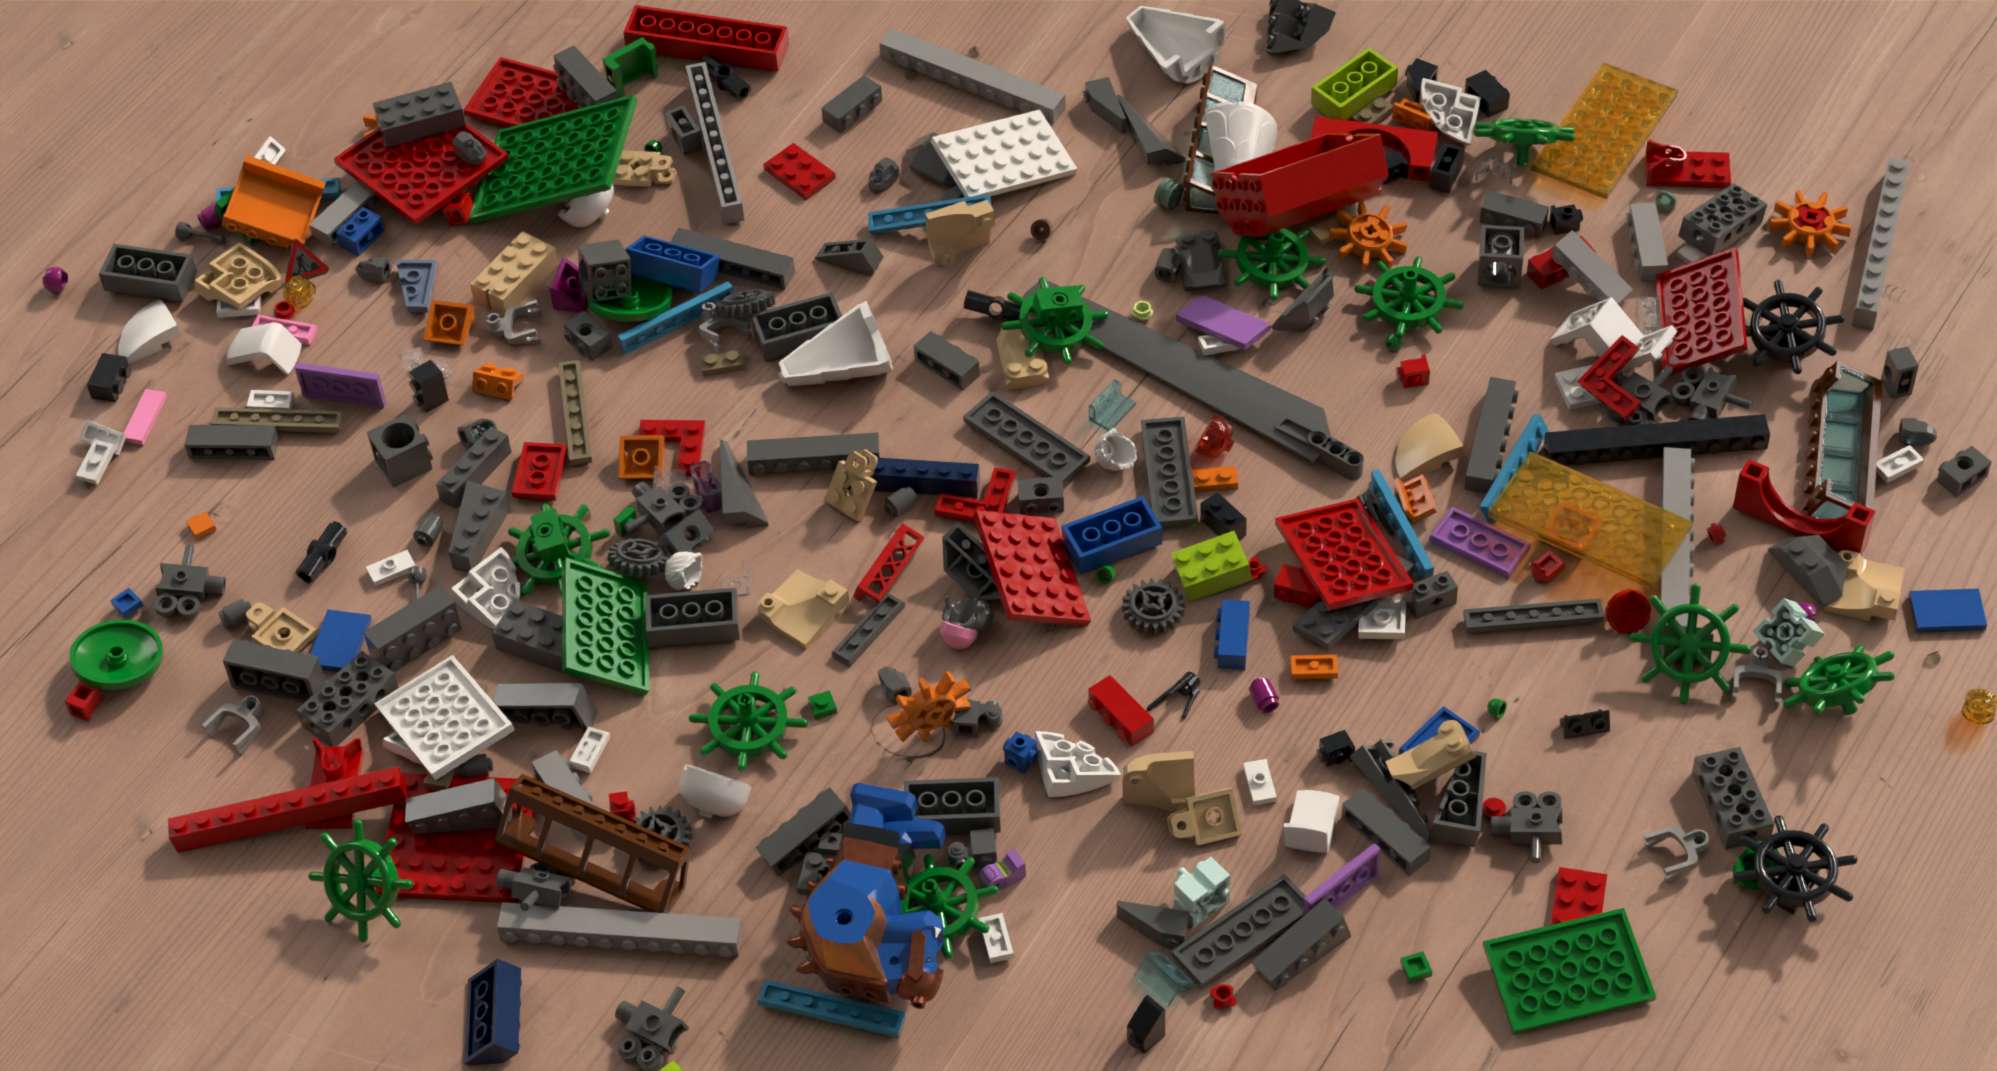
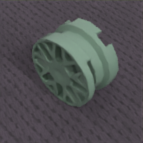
(1168, 193)

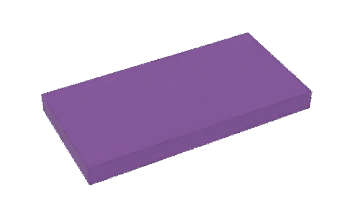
(1223, 322)
(340, 385)
(1480, 542)
(1346, 881)

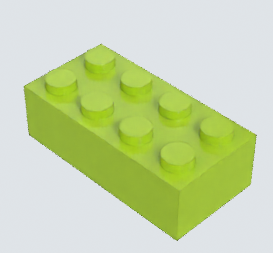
(1354, 85)

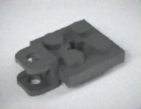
(815, 863)

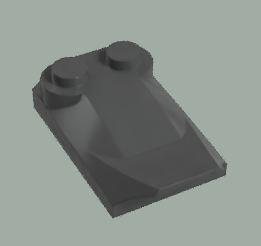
(1200, 260)

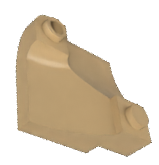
(958, 230)
(238, 277)
(1868, 589)
(803, 607)
(1159, 780)

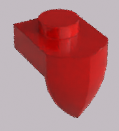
(1546, 567)

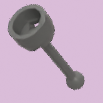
(184, 231)
(417, 576)

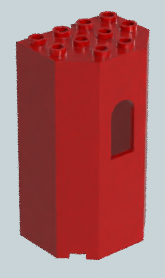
(1300, 182)

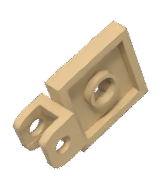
(649, 168)
(856, 475)
(269, 626)
(1196, 821)

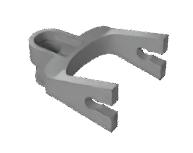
(711, 321)
(503, 326)
(1758, 669)
(248, 710)
(1693, 843)

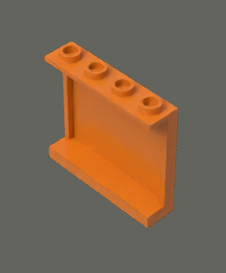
(273, 203)

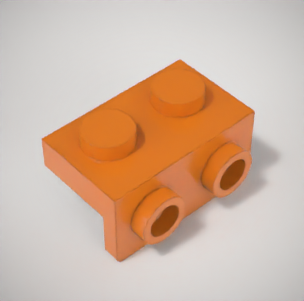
(1412, 115)
(496, 381)
(1415, 498)

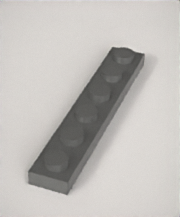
(1533, 615)

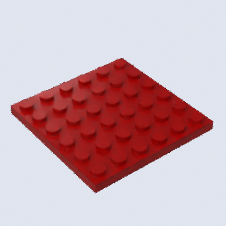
(417, 174)
(454, 862)

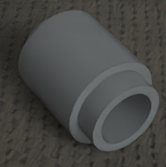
(900, 501)
(428, 530)
(234, 613)
(477, 766)

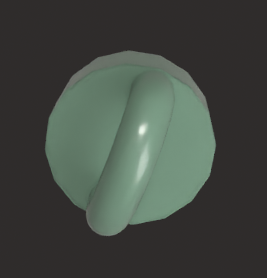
(1665, 201)

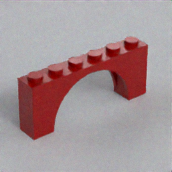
(1414, 145)
(1759, 499)

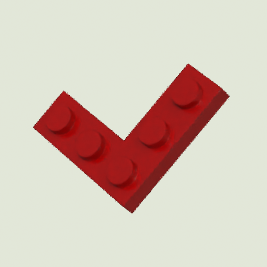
(1599, 378)
(688, 432)
(994, 500)

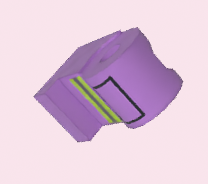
(1004, 871)

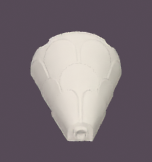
(1179, 41)
(1239, 132)
(839, 352)

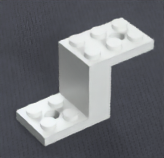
(1604, 324)

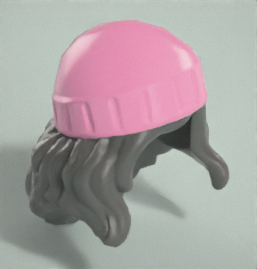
(964, 621)

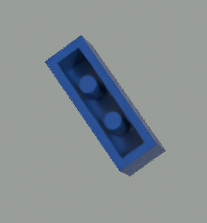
(1232, 634)

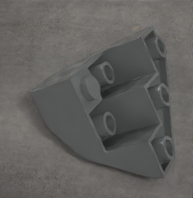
(1296, 24)

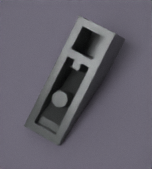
(1104, 102)
(852, 255)
(1160, 924)

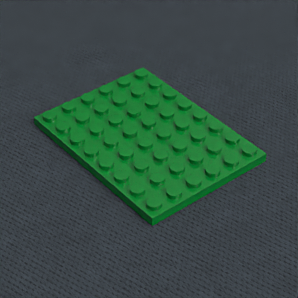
(555, 159)

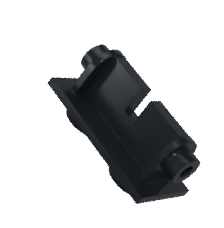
(1586, 723)

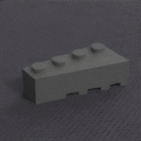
(457, 808)
(1302, 945)

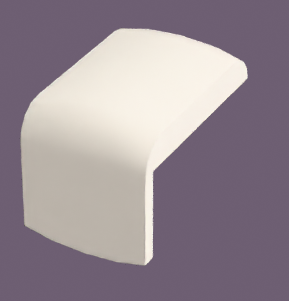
(265, 341)
(1312, 821)

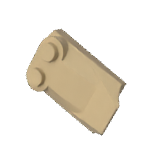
(1017, 368)
(1433, 757)

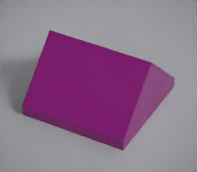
(566, 290)

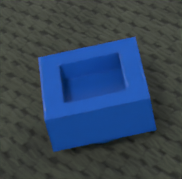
(126, 602)

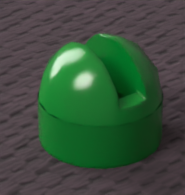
(653, 146)
(1393, 342)
(1103, 572)
(1497, 707)

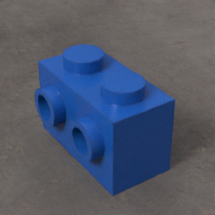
(360, 231)

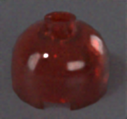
(1215, 438)

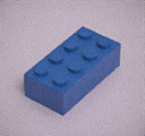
(673, 264)
(1112, 534)

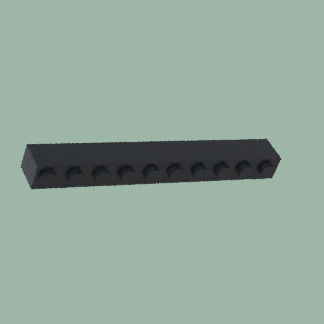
(1649, 440)

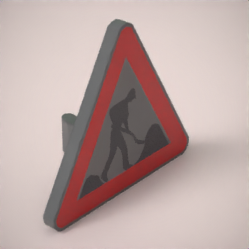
(303, 262)

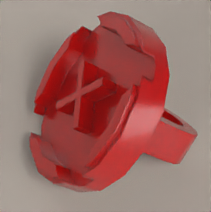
(1628, 611)

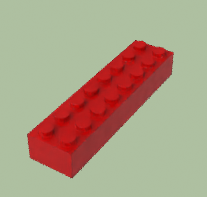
(701, 35)

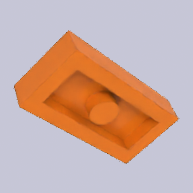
(1215, 479)
(1314, 667)

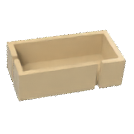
(514, 273)

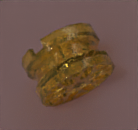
(300, 292)
(1979, 706)

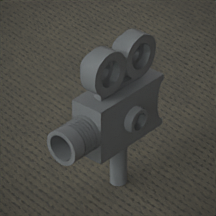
(1649, 394)
(1711, 395)
(661, 507)
(186, 584)
(1530, 823)
(536, 885)
(652, 1027)

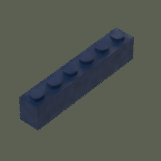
(927, 477)

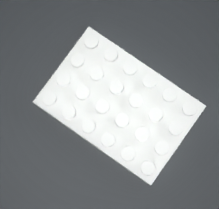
(1004, 155)
(444, 717)

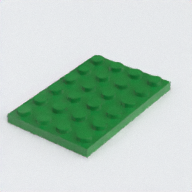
(604, 627)
(1568, 971)

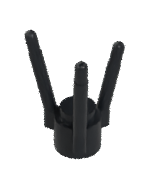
(1373, 510)
(1186, 686)

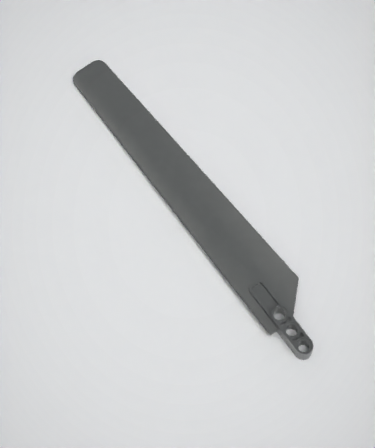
(1231, 391)

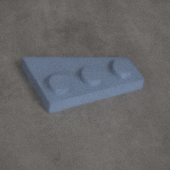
(417, 283)

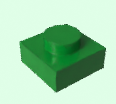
(624, 517)
(822, 704)
(1416, 967)

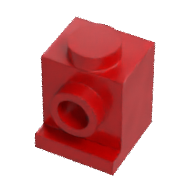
(458, 209)
(1414, 372)
(83, 701)
(622, 806)

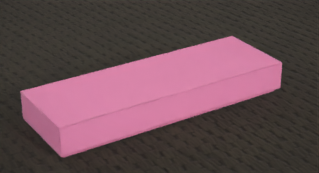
(301, 331)
(144, 416)

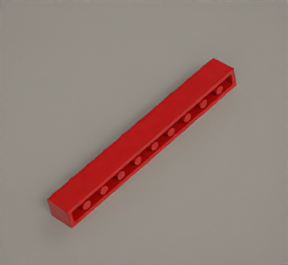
(287, 809)

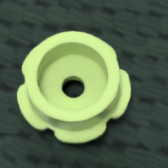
(1142, 310)

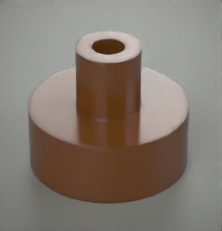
(1041, 229)

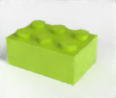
(1211, 566)

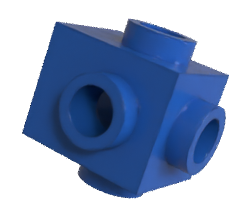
(1020, 752)

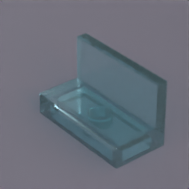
(1110, 406)
(1162, 977)

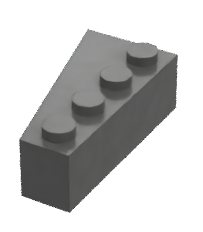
(477, 523)
(546, 703)
(1461, 808)
(803, 831)

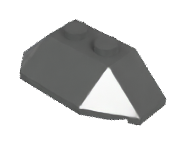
(926, 161)
(1308, 304)
(967, 563)
(1813, 566)

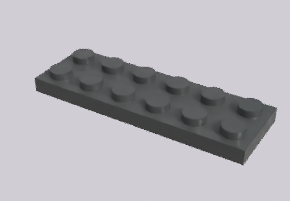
(1026, 438)
(1169, 471)
(1330, 626)
(1241, 931)

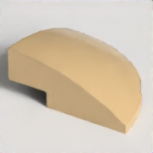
(1426, 447)

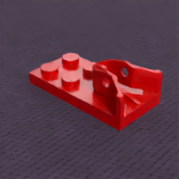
(1685, 168)
(336, 764)

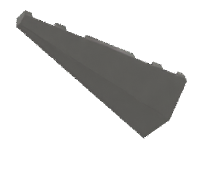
(1151, 142)
(738, 499)
(1405, 800)

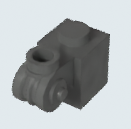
(968, 721)
(981, 849)

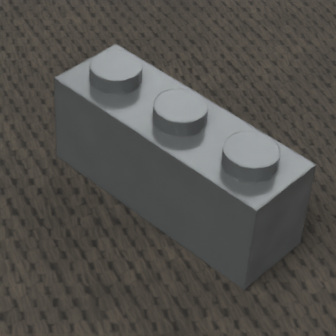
(851, 104)
(1511, 211)
(946, 360)

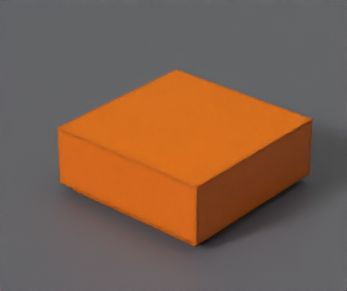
(201, 525)

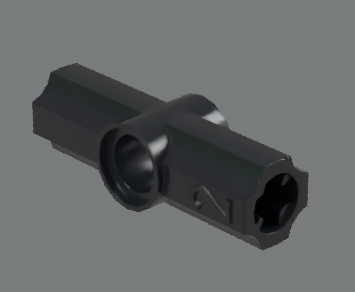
(725, 78)
(982, 303)
(321, 552)

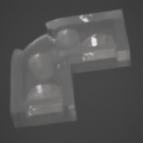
(414, 358)

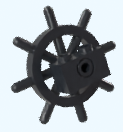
(1784, 335)
(1795, 873)

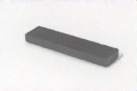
(868, 630)

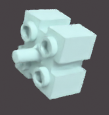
(1788, 632)
(1202, 890)

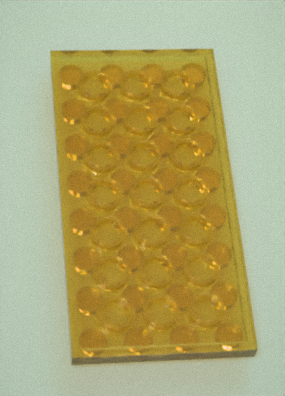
(1610, 129)
(1591, 519)

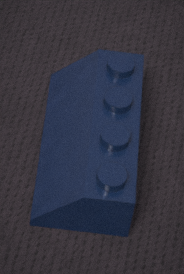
(493, 1014)

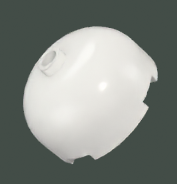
(586, 209)
(713, 792)

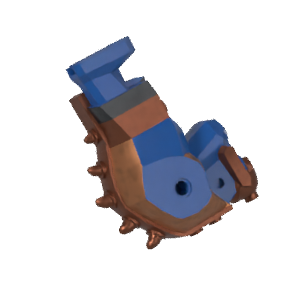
(855, 913)

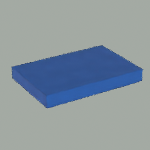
(1947, 610)
(340, 638)
(1431, 728)

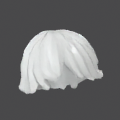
(1115, 451)
(683, 570)

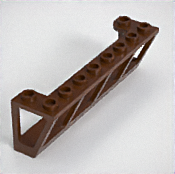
(598, 825)

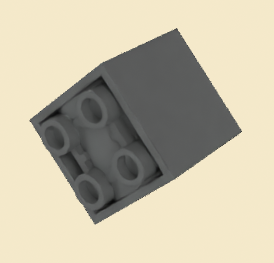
(1500, 256)
(604, 270)
(400, 450)

